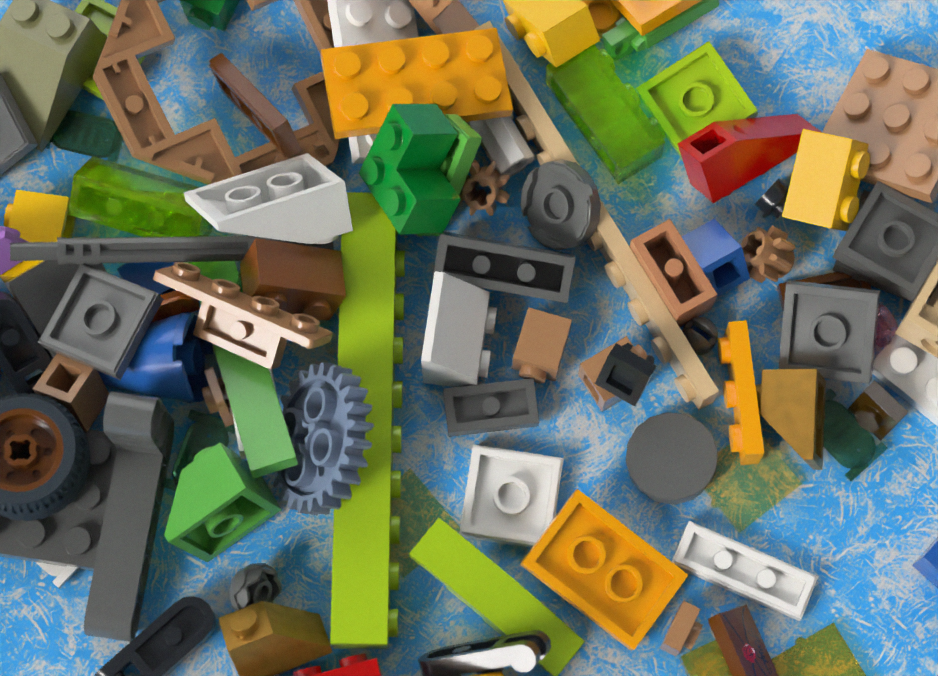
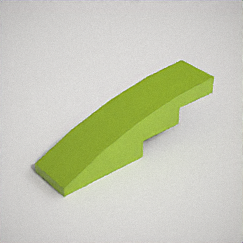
(493, 592)

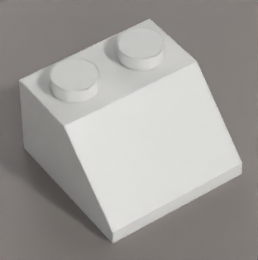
(456, 333)

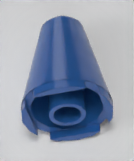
(167, 361)

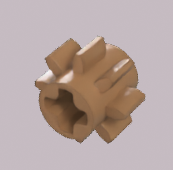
(479, 199)
(768, 254)

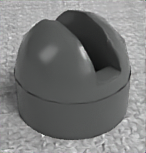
(696, 340)

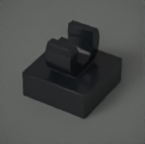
(626, 373)

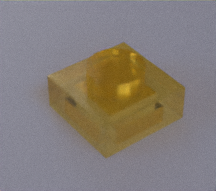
(705, 661)

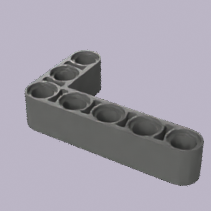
(144, 442)

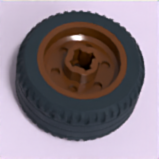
(57, 461)

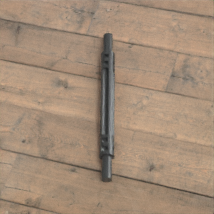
(140, 249)

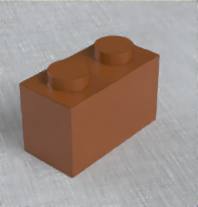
(295, 276)

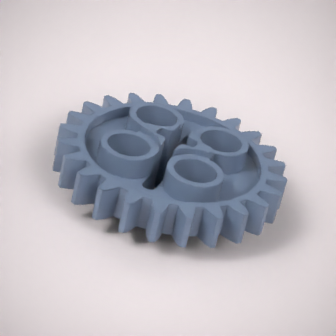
(327, 436)

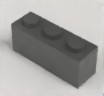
(506, 266)

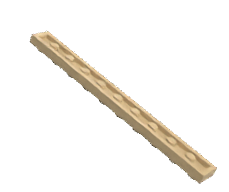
(622, 265)

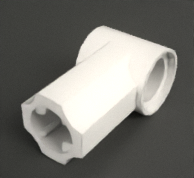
(503, 144)

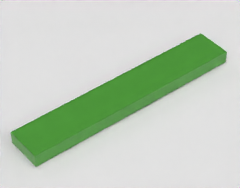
(252, 398)

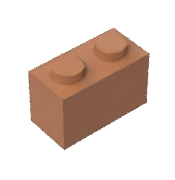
(674, 272)

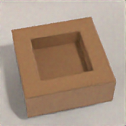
(682, 630)

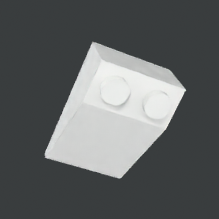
(281, 201)

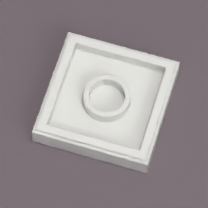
(510, 495)

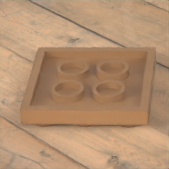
(895, 112)

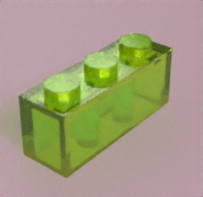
(607, 112)
(134, 201)

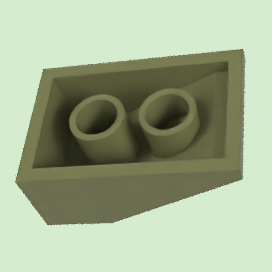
(46, 60)

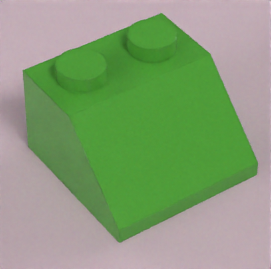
(217, 503)

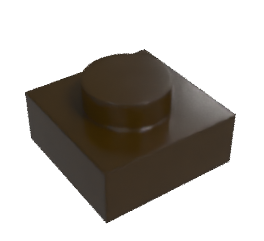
(877, 410)

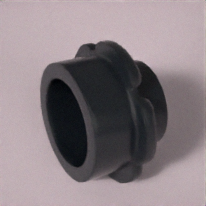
(773, 200)

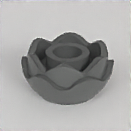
(254, 584)

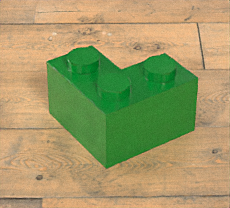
(406, 169)

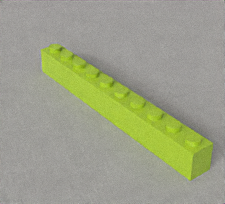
(369, 347)

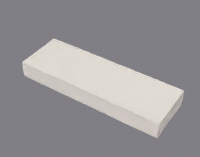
(744, 571)

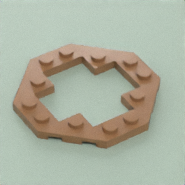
(203, 149)

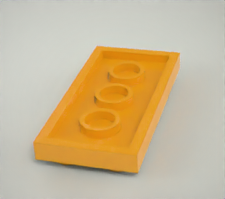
(453, 70)

